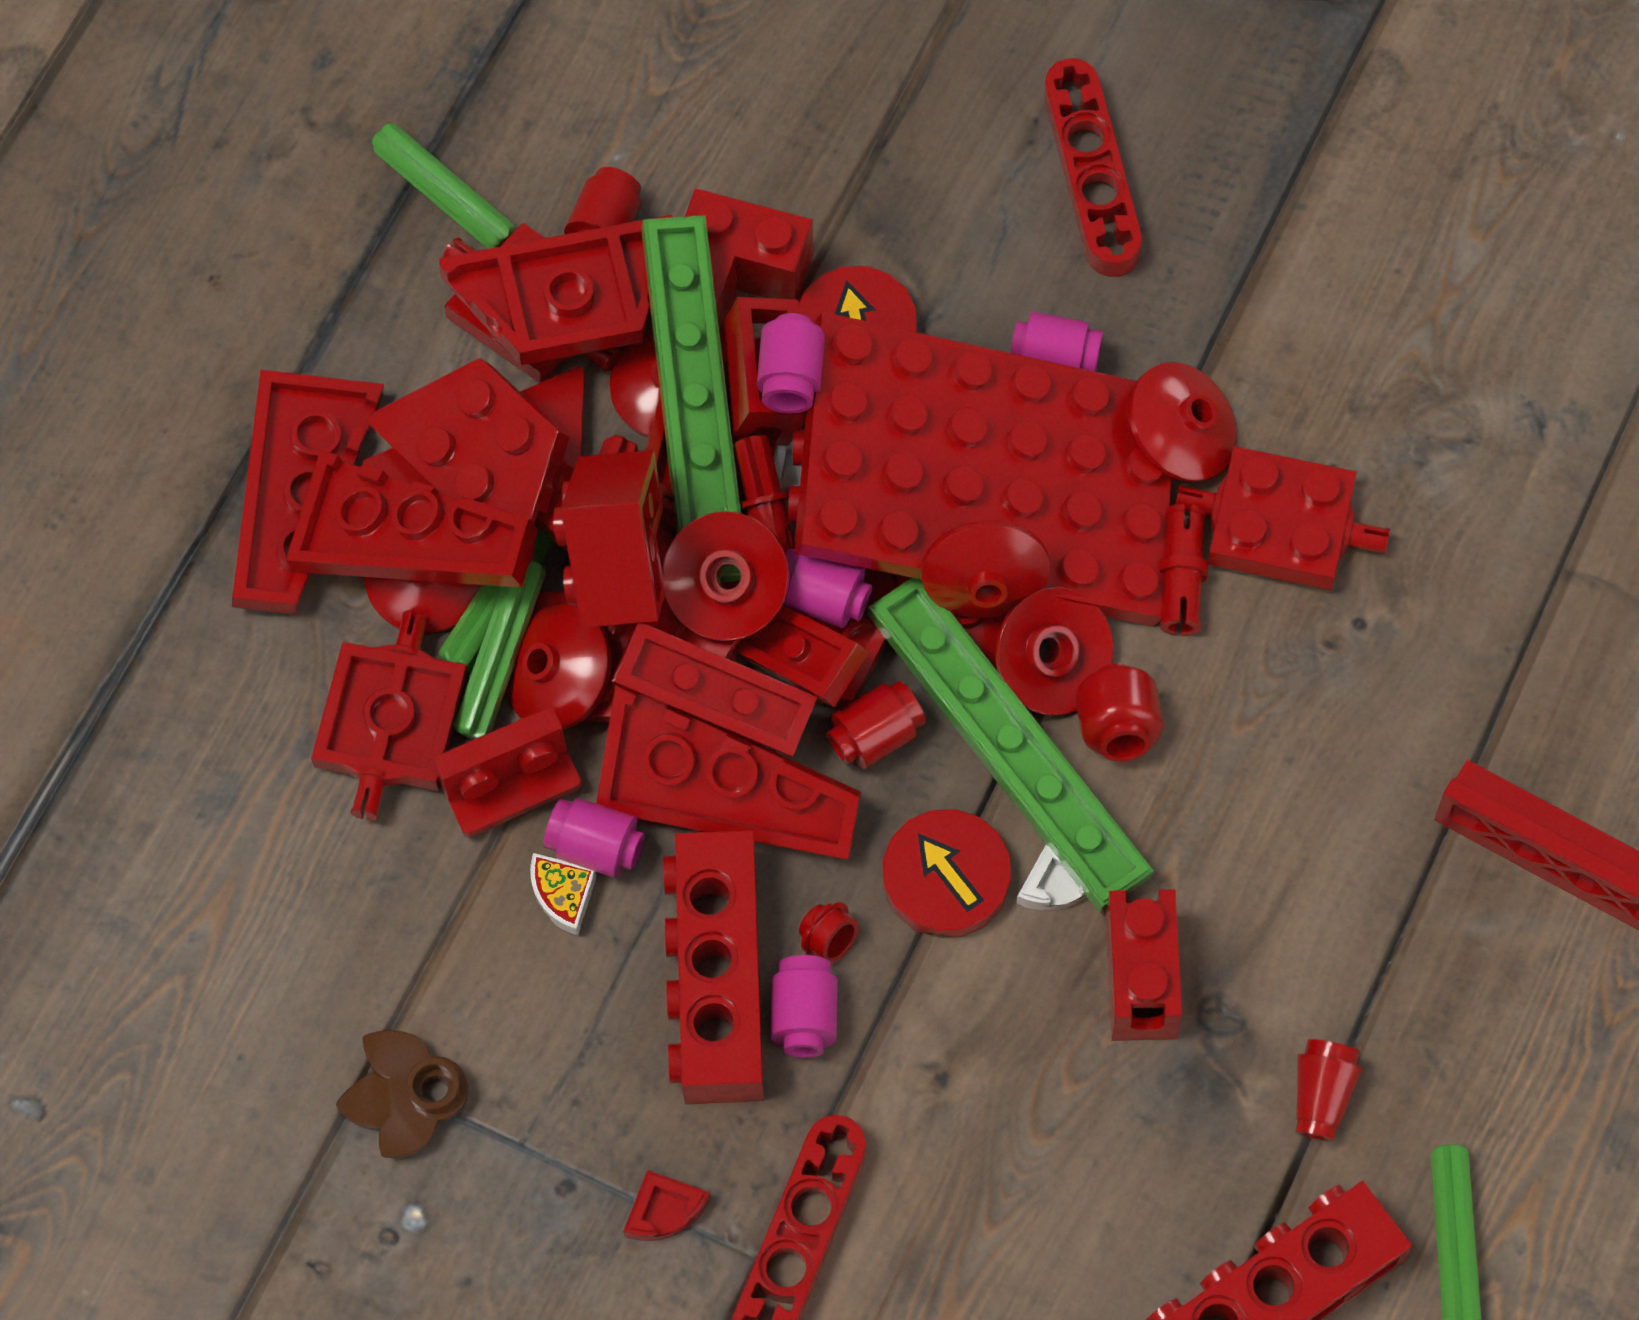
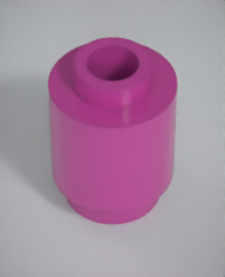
(1058, 340)
(790, 363)
(826, 589)
(594, 836)
(804, 1006)

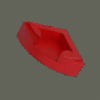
(664, 1208)

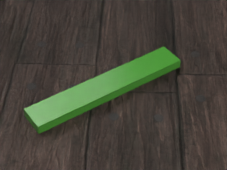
(690, 371)
(1010, 743)

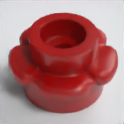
(828, 931)

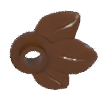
(394, 1093)

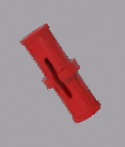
(1183, 570)

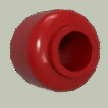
(1119, 712)

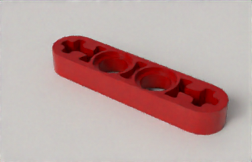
(1094, 166)
(792, 1236)

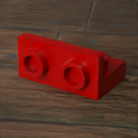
(507, 772)

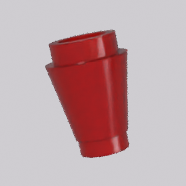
(1324, 1087)

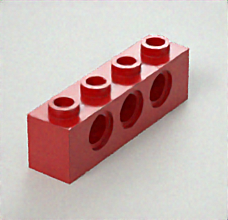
(732, 1067)
(1349, 1219)

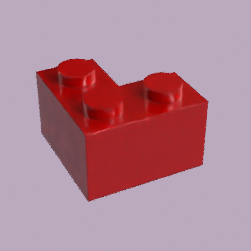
(753, 248)
(611, 538)

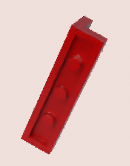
(1543, 840)

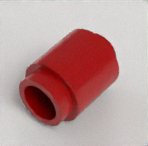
(605, 201)
(875, 724)

